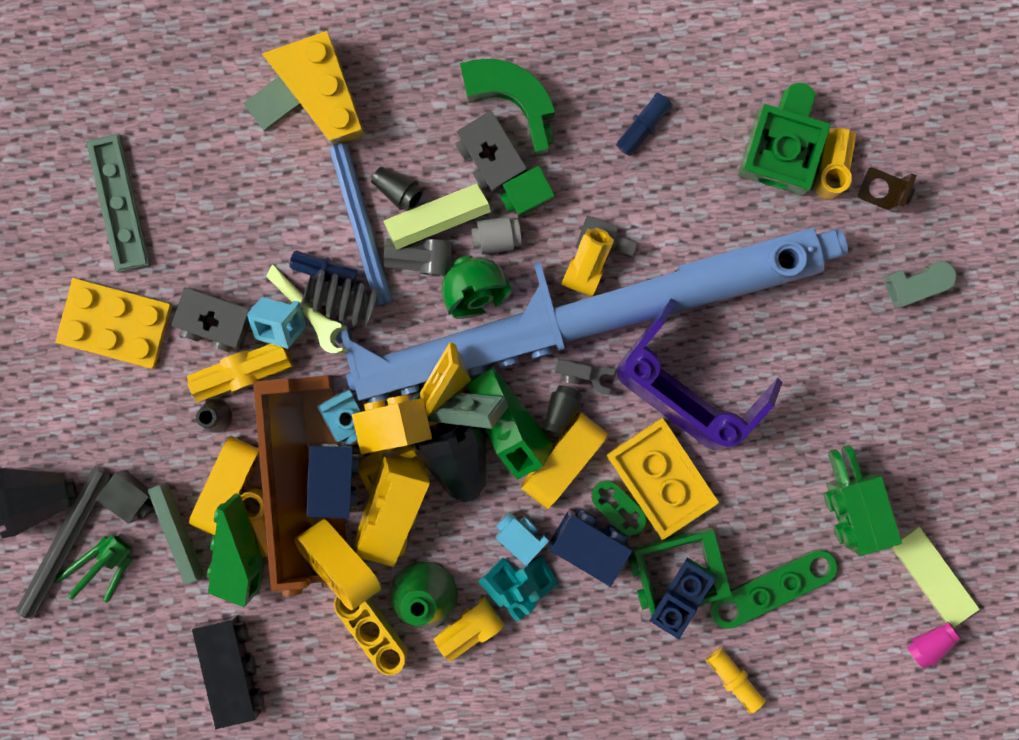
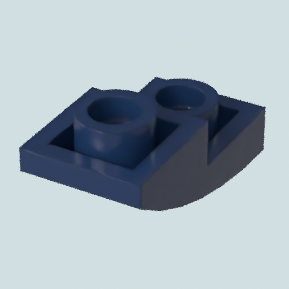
(683, 598)

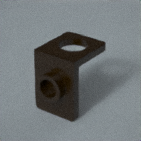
(899, 191)

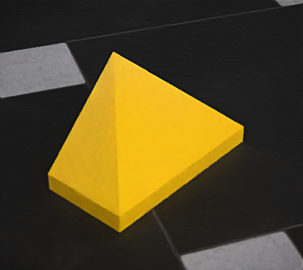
(445, 380)

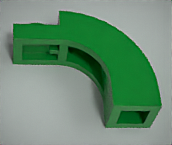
(511, 82)

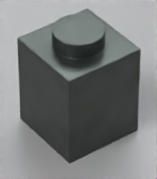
(126, 497)

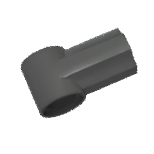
(426, 256)

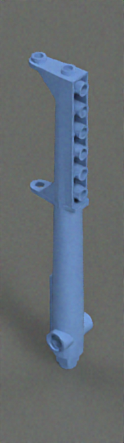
(546, 327)

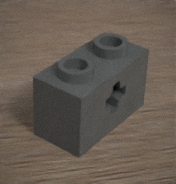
(488, 133)
(195, 308)

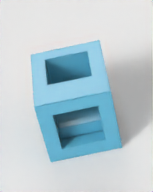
(276, 322)
(331, 412)
(520, 537)

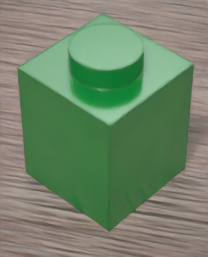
(526, 192)

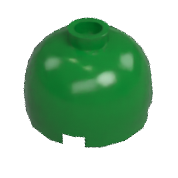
(473, 285)

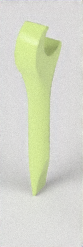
(325, 328)

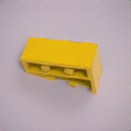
(319, 84)
(391, 509)

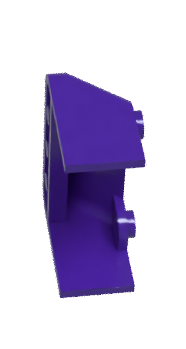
(644, 376)

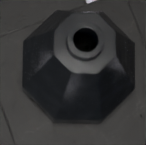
(456, 459)
(32, 497)

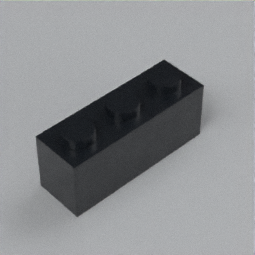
(228, 671)

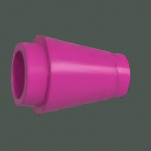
(933, 645)

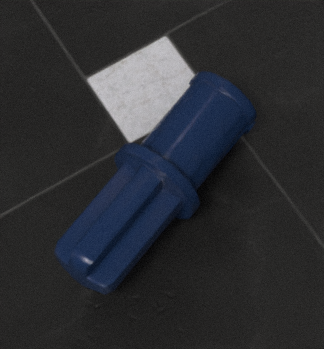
(643, 124)
(307, 263)

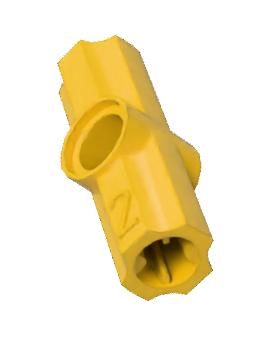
(238, 371)

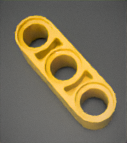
(564, 461)
(227, 477)
(337, 564)
(375, 645)

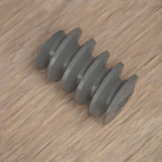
(339, 298)

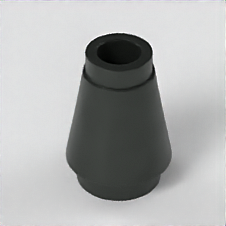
(397, 188)
(562, 409)
(221, 416)

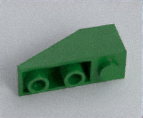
(516, 434)
(236, 557)

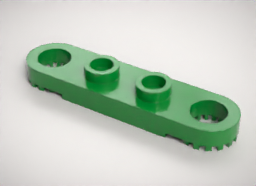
(774, 588)

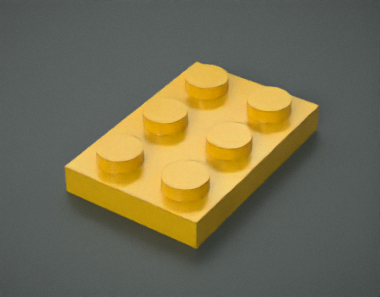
(113, 323)
(662, 478)

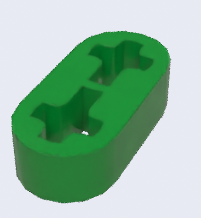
(612, 513)

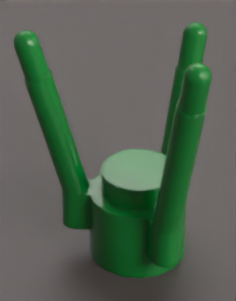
(111, 553)

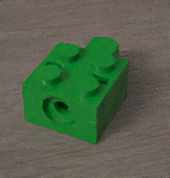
(783, 140)
(860, 506)

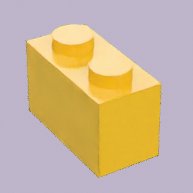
(392, 425)

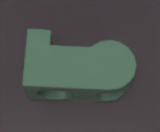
(930, 281)

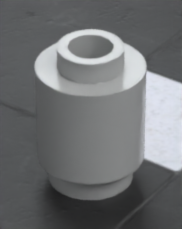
(496, 235)

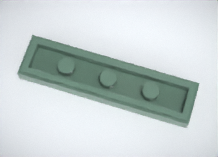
(118, 203)

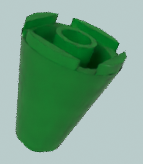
(428, 585)

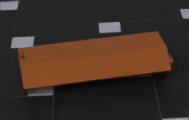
(285, 428)

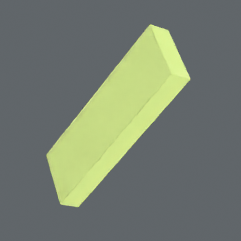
(437, 216)
(935, 577)

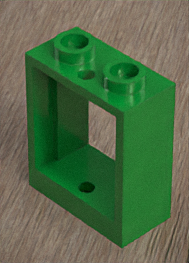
(712, 556)

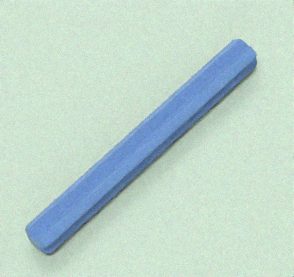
(360, 222)

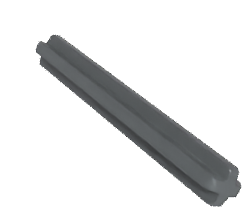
(63, 543)

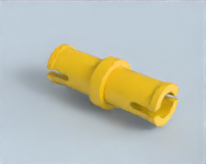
(735, 680)

